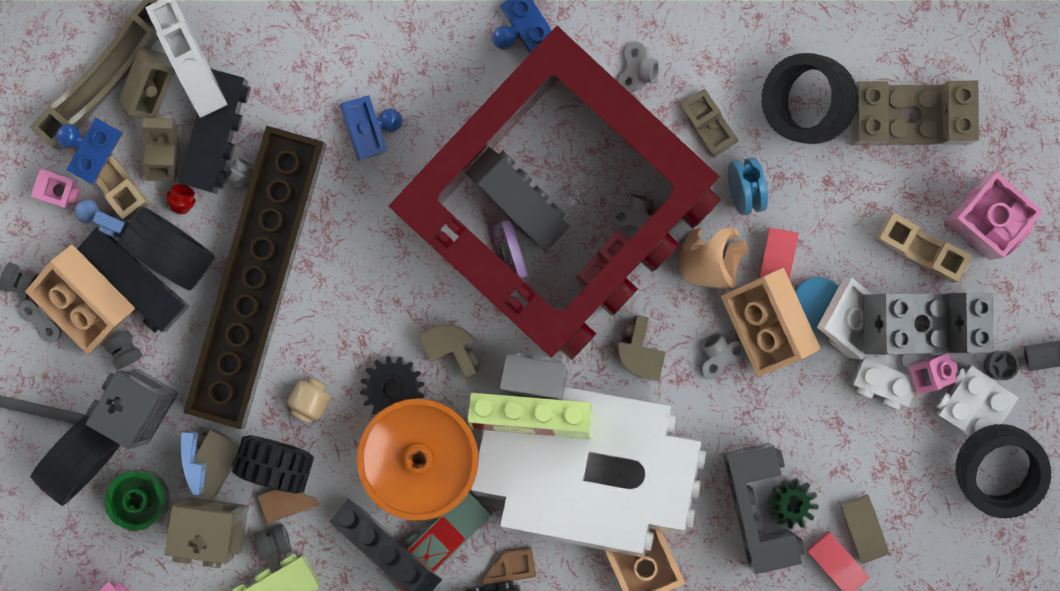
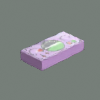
(508, 247)

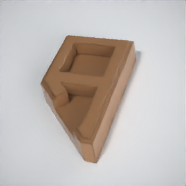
(283, 504)
(511, 566)

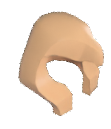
(704, 263)

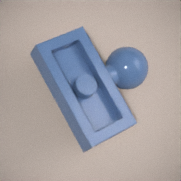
(88, 212)

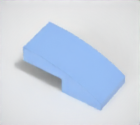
(193, 470)

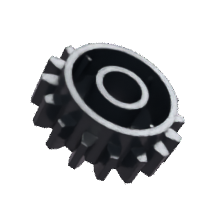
(384, 373)

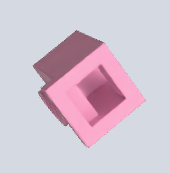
(46, 185)
(940, 370)

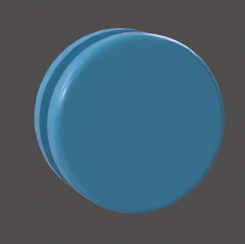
(748, 186)
(815, 298)

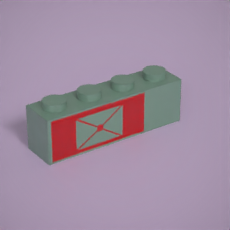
(446, 533)

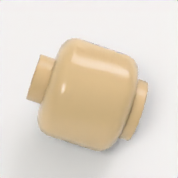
(308, 400)

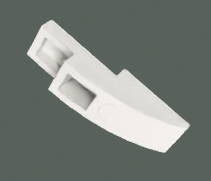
(186, 57)

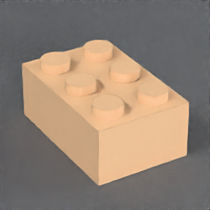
(79, 299)
(770, 322)
(652, 573)

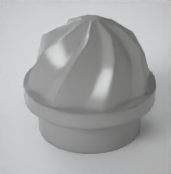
(240, 172)

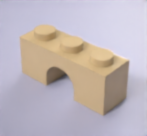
(119, 188)
(923, 249)

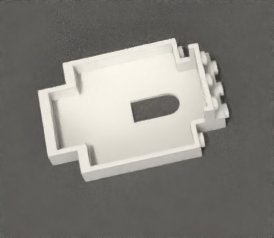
(547, 489)

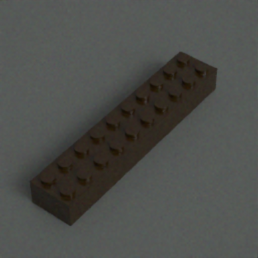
(255, 277)

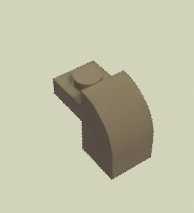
(161, 149)
(447, 339)
(636, 358)

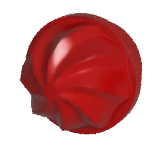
(180, 199)

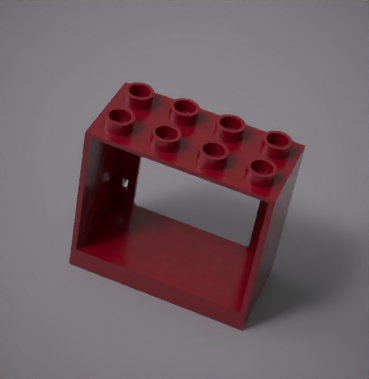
(652, 244)

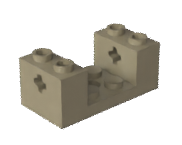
(945, 114)
(206, 531)

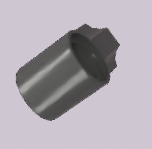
(1042, 355)

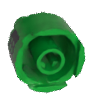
(122, 491)

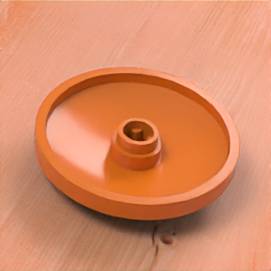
(411, 488)

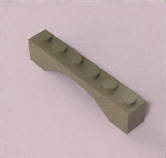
(100, 79)

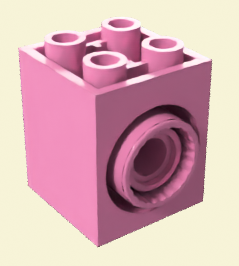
(994, 217)

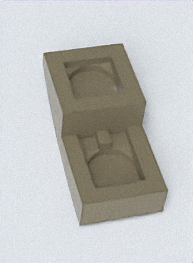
(709, 123)
(864, 529)

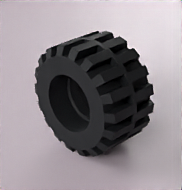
(273, 464)

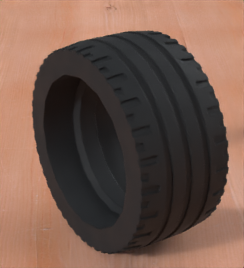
(776, 96)
(166, 249)
(73, 462)
(1024, 497)

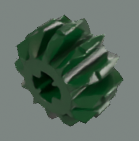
(802, 507)

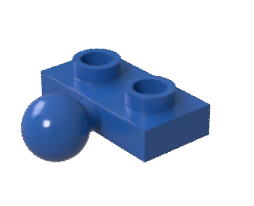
(526, 23)
(366, 128)
(92, 149)

